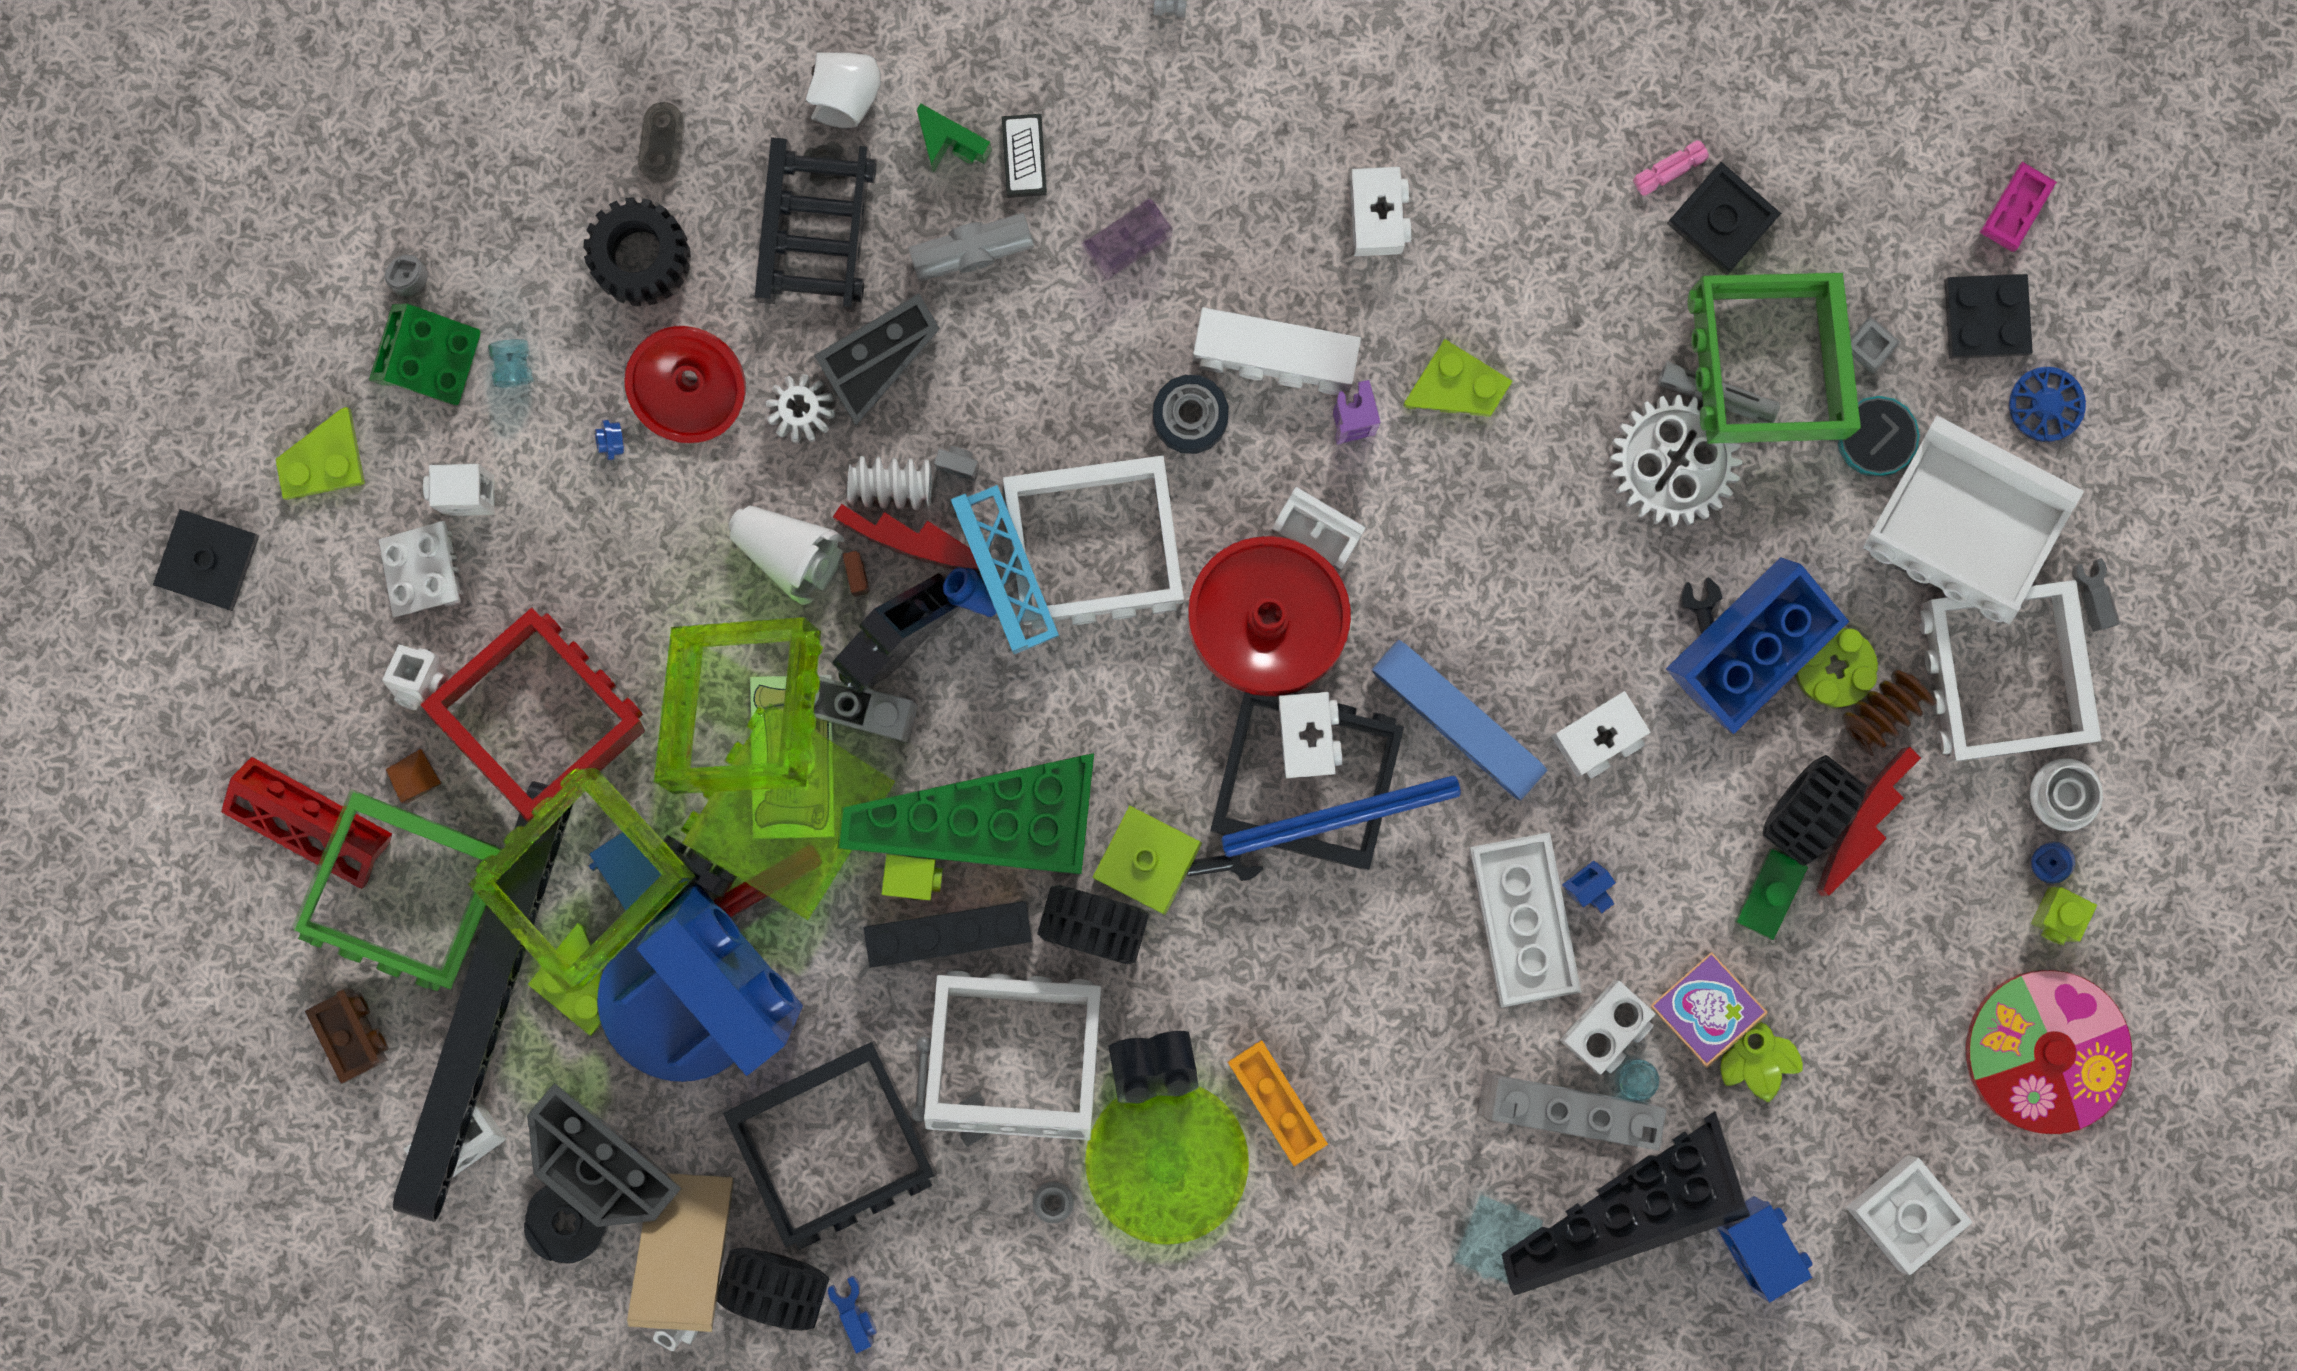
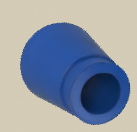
(968, 591)

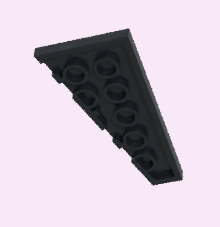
(1643, 1208)

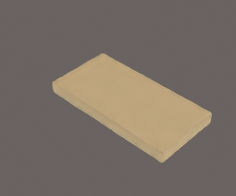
(682, 1257)

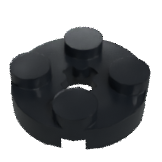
(715, 880)
(554, 1244)

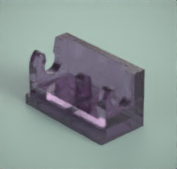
(1128, 239)

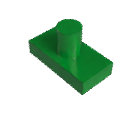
(1771, 894)

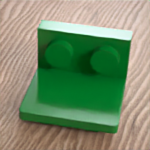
(425, 353)

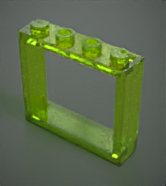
(681, 699)
(628, 925)

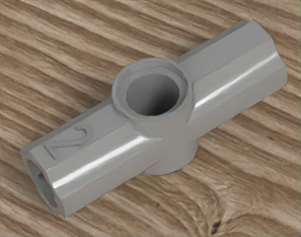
(971, 247)

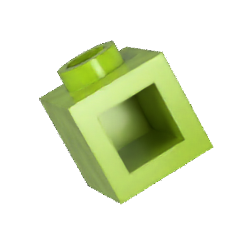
(911, 877)
(2063, 915)

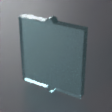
(1490, 1233)

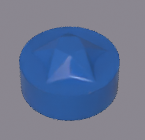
(2053, 862)

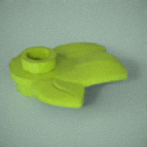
(1761, 1066)

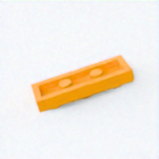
(1277, 1103)

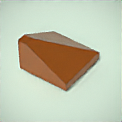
(413, 777)

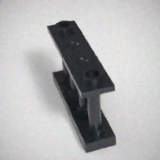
(782, 202)

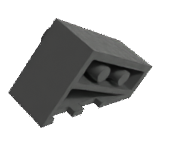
(875, 355)

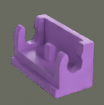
(1358, 418)

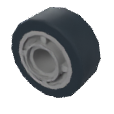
(1190, 391)

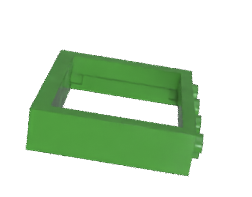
(1835, 348)
(356, 948)

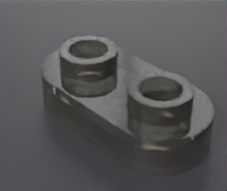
(661, 141)

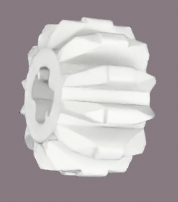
(787, 417)

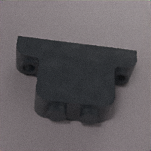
(893, 634)

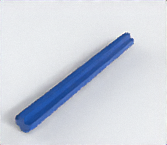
(1341, 816)

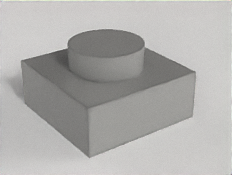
(957, 462)

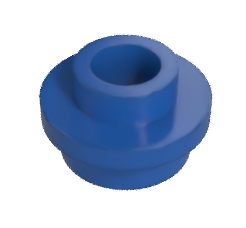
(609, 439)

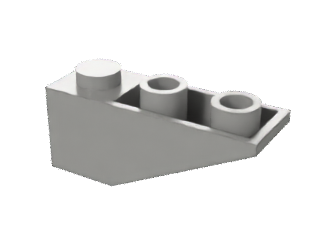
(865, 711)

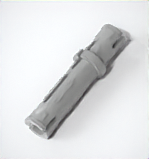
(1735, 398)

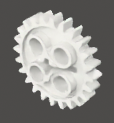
(1645, 441)

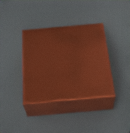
(856, 573)

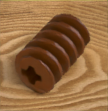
(1886, 709)

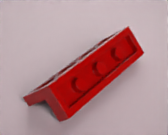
(305, 815)

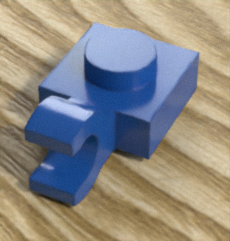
(857, 1324)

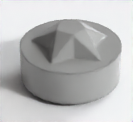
(406, 275)

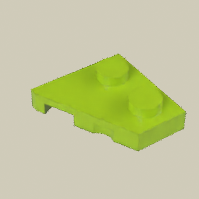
(1458, 383)
(322, 459)

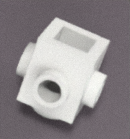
(414, 676)

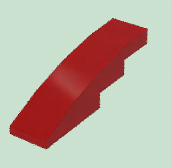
(928, 545)
(1860, 835)

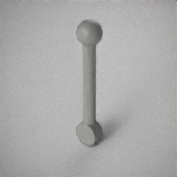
(923, 1045)

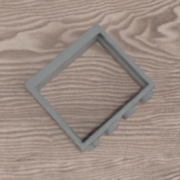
(1571, 1111)

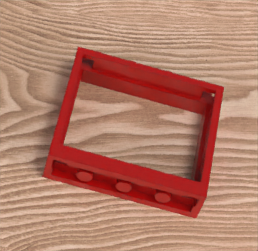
(574, 656)

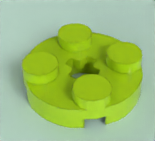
(1856, 679)

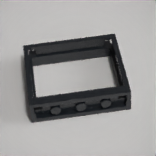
(1379, 725)
(845, 1215)

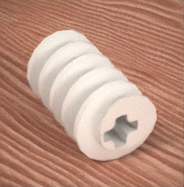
(889, 484)

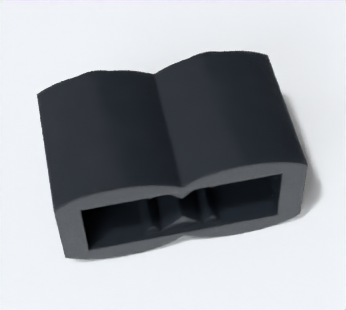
(1153, 1066)

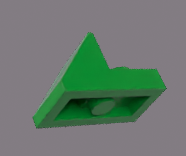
(942, 132)

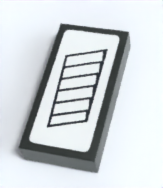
(1024, 155)

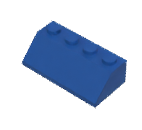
(1758, 644)

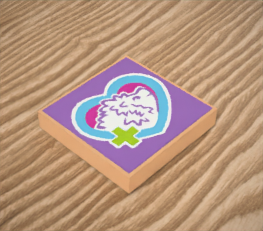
(1709, 1010)

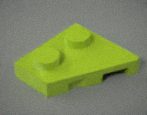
(580, 1005)

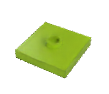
(1147, 860)

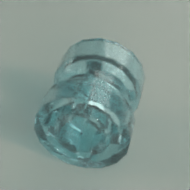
(510, 363)

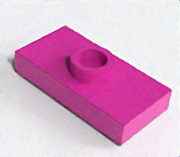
(2017, 207)

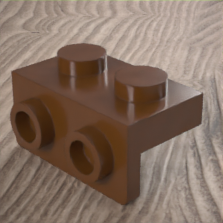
(347, 1034)

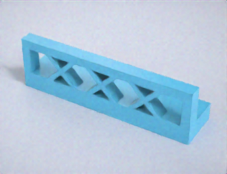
(989, 573)

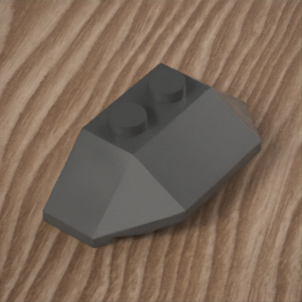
(594, 1164)

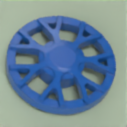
(2047, 404)

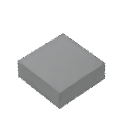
(1872, 344)

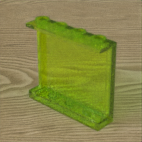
(784, 836)

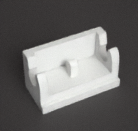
(1318, 527)

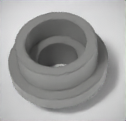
(1043, 1211)

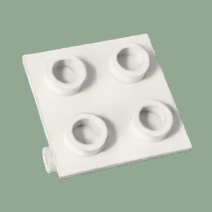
(420, 569)

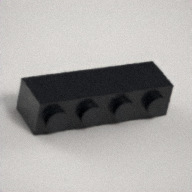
(948, 934)

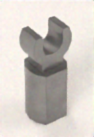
(2097, 596)

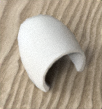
(843, 88)

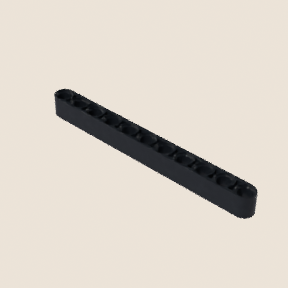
(474, 1031)

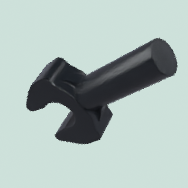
(1704, 608)
(1221, 864)

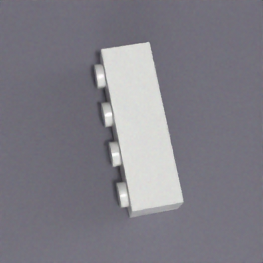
(1276, 350)

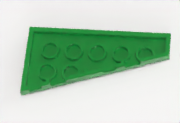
(1003, 819)

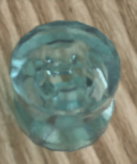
(1644, 1079)

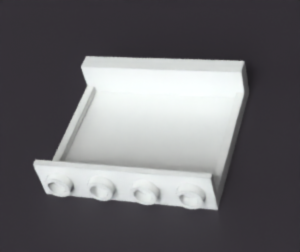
(1972, 520)

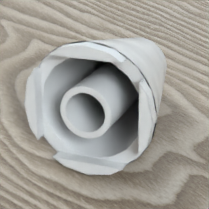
(788, 550)

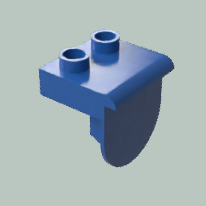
(694, 996)

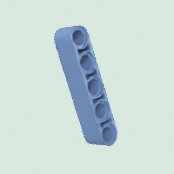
(1459, 720)

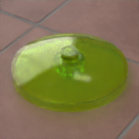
(1167, 1166)

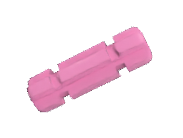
(1671, 168)

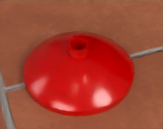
(670, 401)

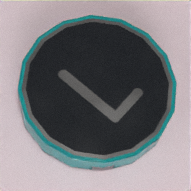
(1885, 440)

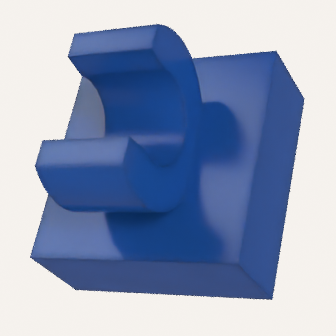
(1590, 887)

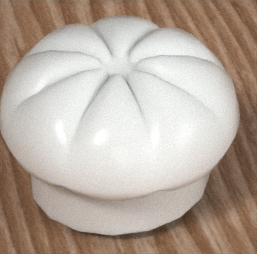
(2066, 794)

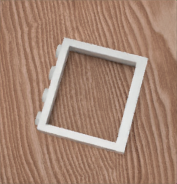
(1089, 476)
(2074, 664)
(1012, 1120)

